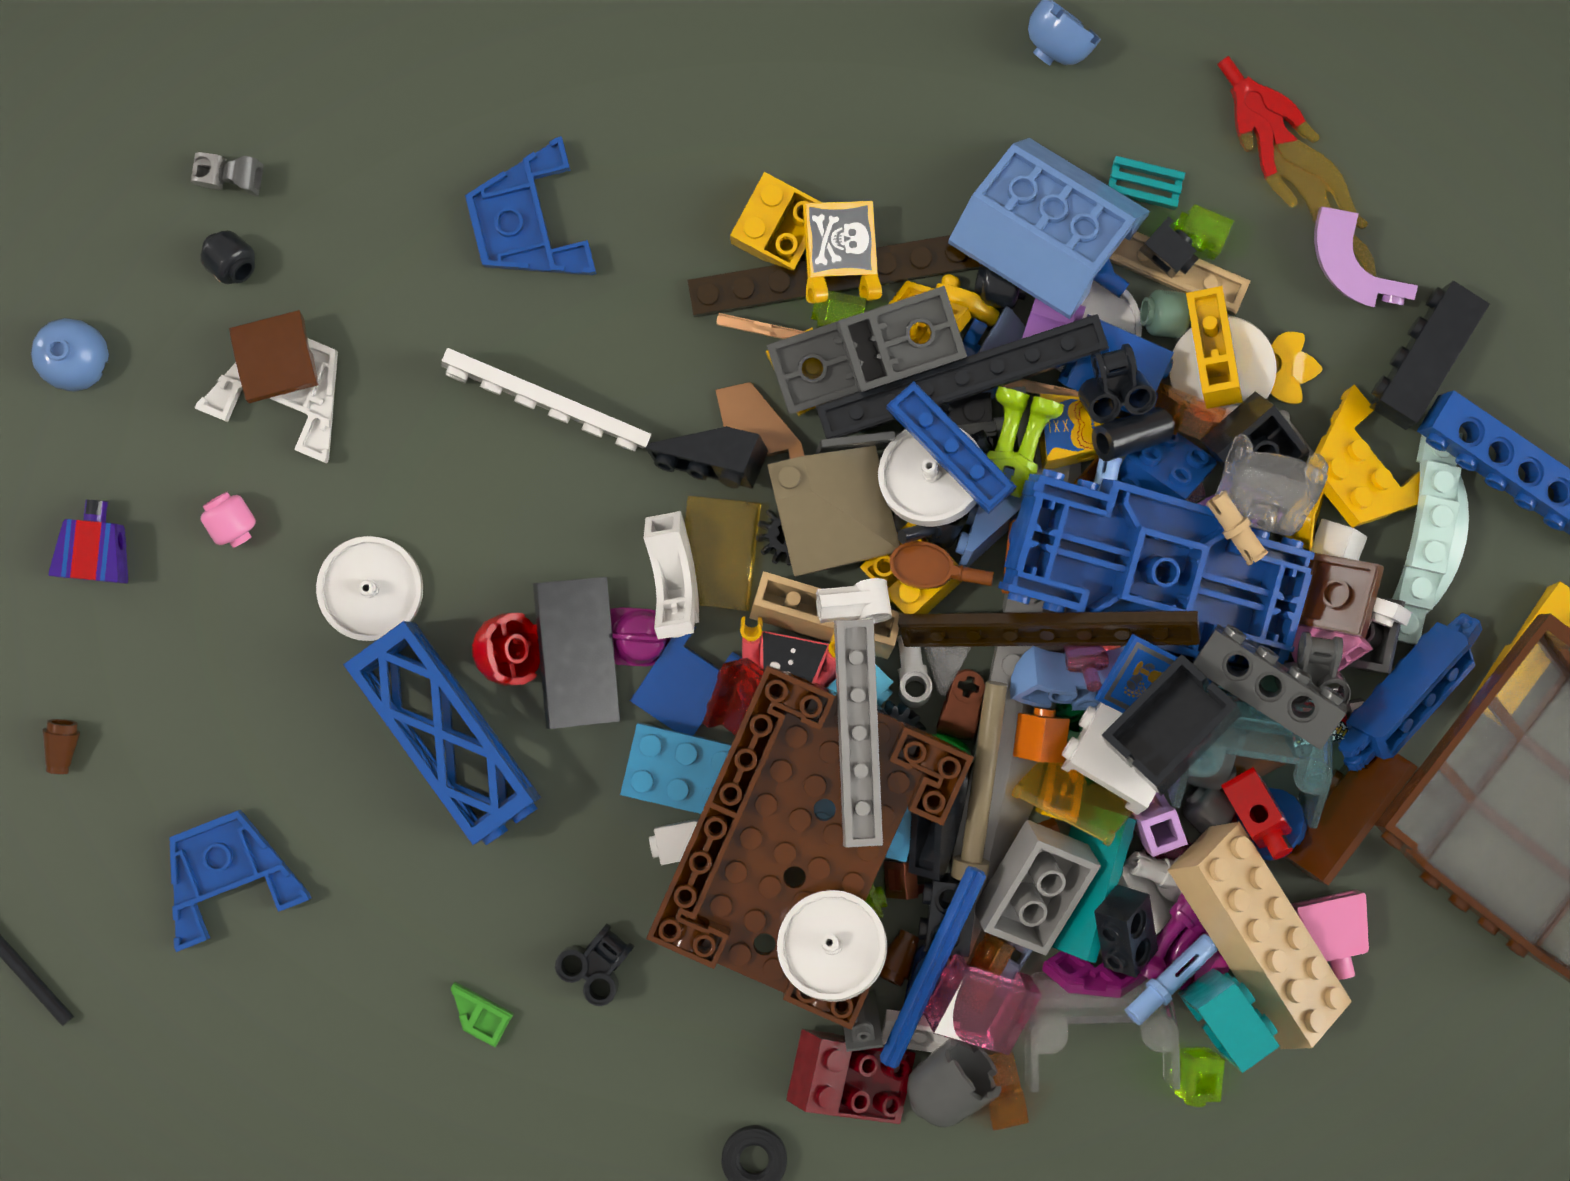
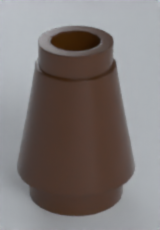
(59, 744)
(900, 958)

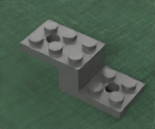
(867, 350)

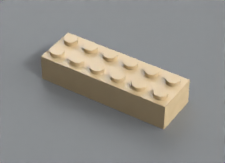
(1260, 935)

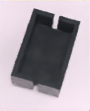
(1171, 724)

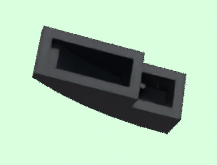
(932, 843)

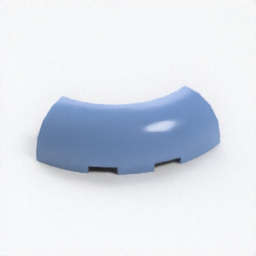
(1043, 679)

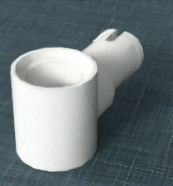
(912, 670)
(1157, 871)

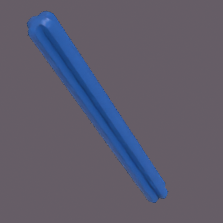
(932, 966)

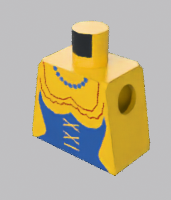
(1068, 437)

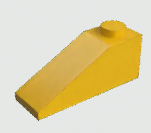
(1214, 347)

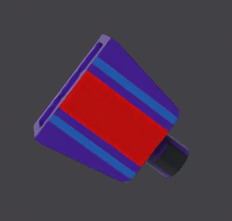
(91, 547)

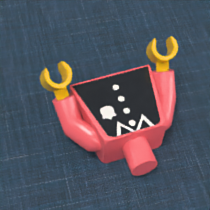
(789, 653)

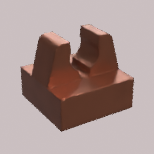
(900, 883)

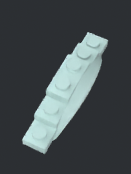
(1436, 538)

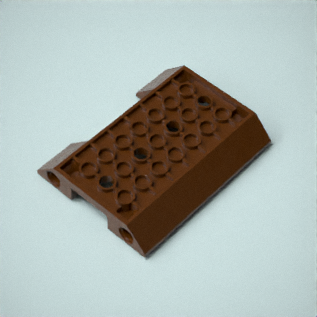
(765, 822)

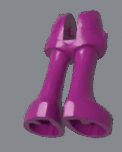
(1174, 939)

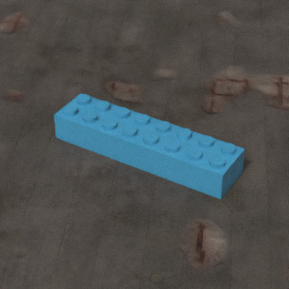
(683, 768)

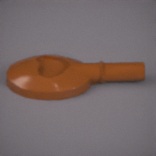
(930, 567)

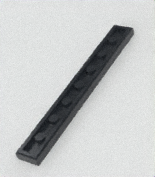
(968, 375)

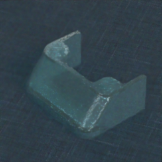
(1265, 739)

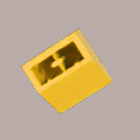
(773, 223)
(903, 597)

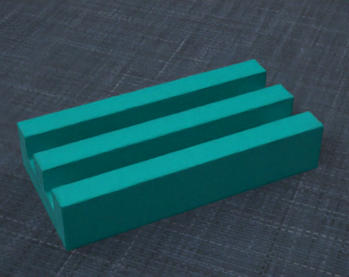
(1154, 170)

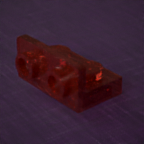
(733, 694)

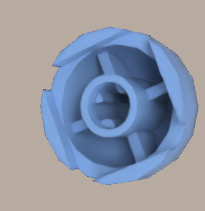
(1059, 35)
(69, 354)

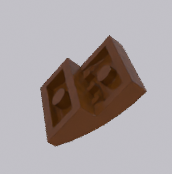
(273, 356)

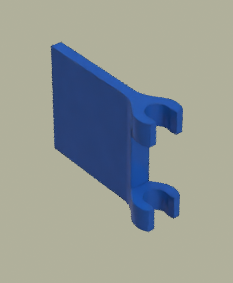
(679, 686)

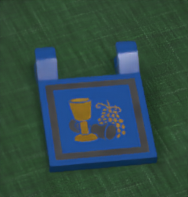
(1133, 673)

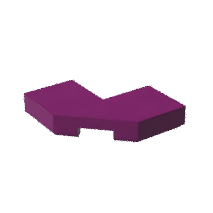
(1083, 978)

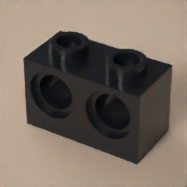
(936, 912)
(1126, 930)

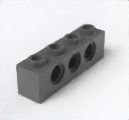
(1312, 726)

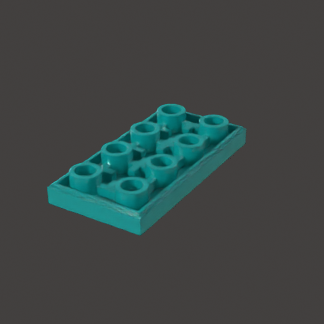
(1080, 932)

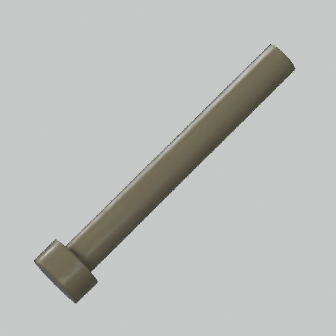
(982, 781)

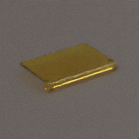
(723, 549)
(1071, 800)

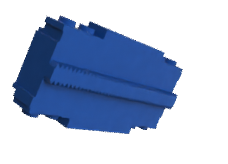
(1150, 554)

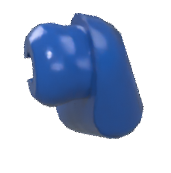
(1110, 280)

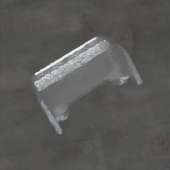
(1048, 1025)

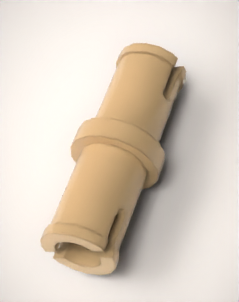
(1236, 528)

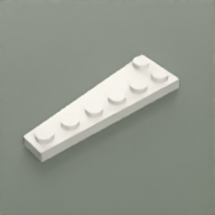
(529, 395)

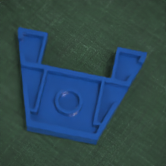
(511, 220)
(217, 860)

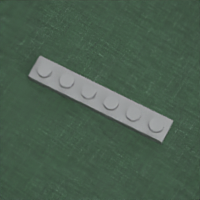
(858, 733)

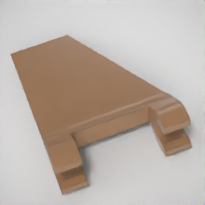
(747, 410)

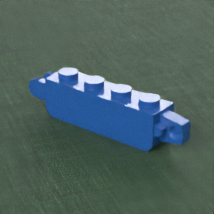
(1410, 692)

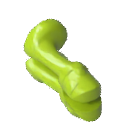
(1014, 405)

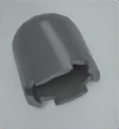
(952, 1083)

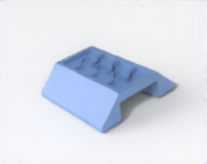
(1045, 225)

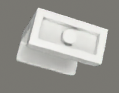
(1099, 763)

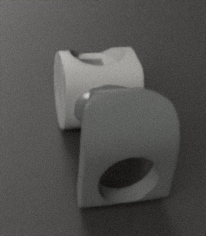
(214, 170)

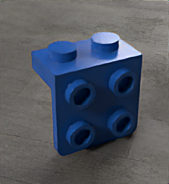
(1168, 468)

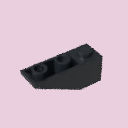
(718, 453)

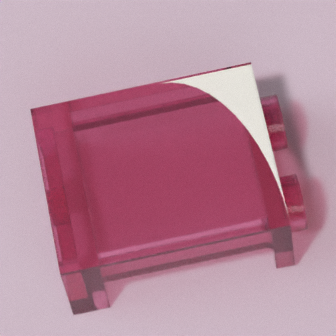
(981, 1006)

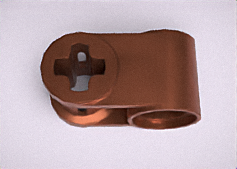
(960, 712)

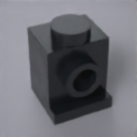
(1170, 249)

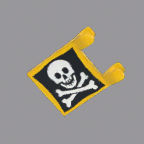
(840, 244)

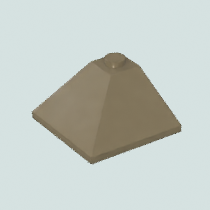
(832, 509)

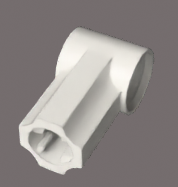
(862, 601)

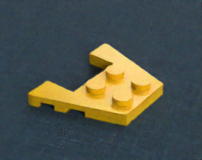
(1356, 477)

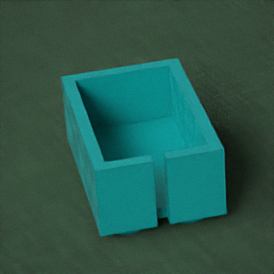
(1231, 1021)

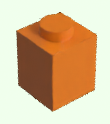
(1041, 736)

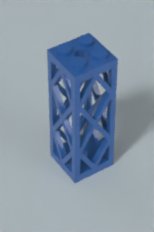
(401, 722)

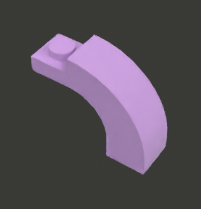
(1337, 260)
(1159, 827)

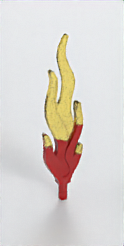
(1284, 155)

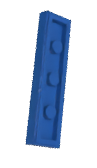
(951, 447)

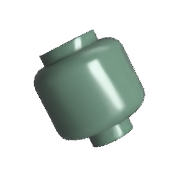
(1165, 313)

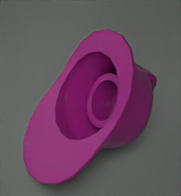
(635, 637)

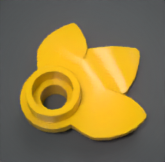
(1292, 367)

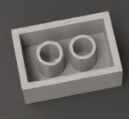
(1036, 887)

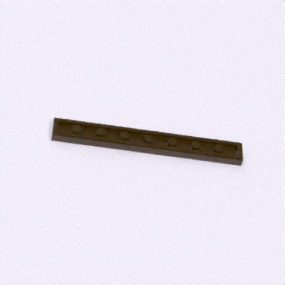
(1049, 629)

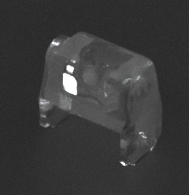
(1272, 487)

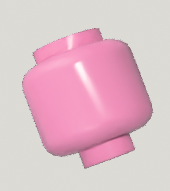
(228, 520)

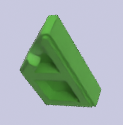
(480, 1016)

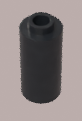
(1132, 433)

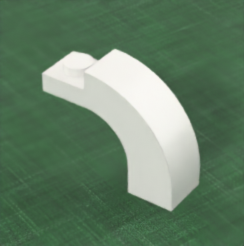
(1348, 543)
(673, 574)

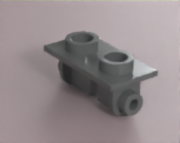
(866, 1029)

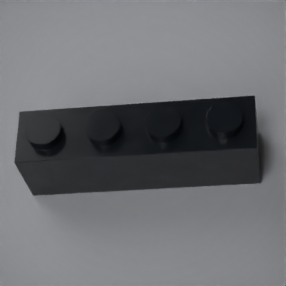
(1428, 355)

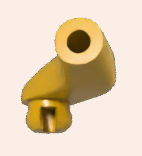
(977, 308)

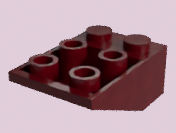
(847, 1083)

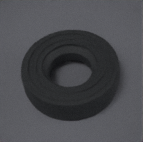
(748, 1137)

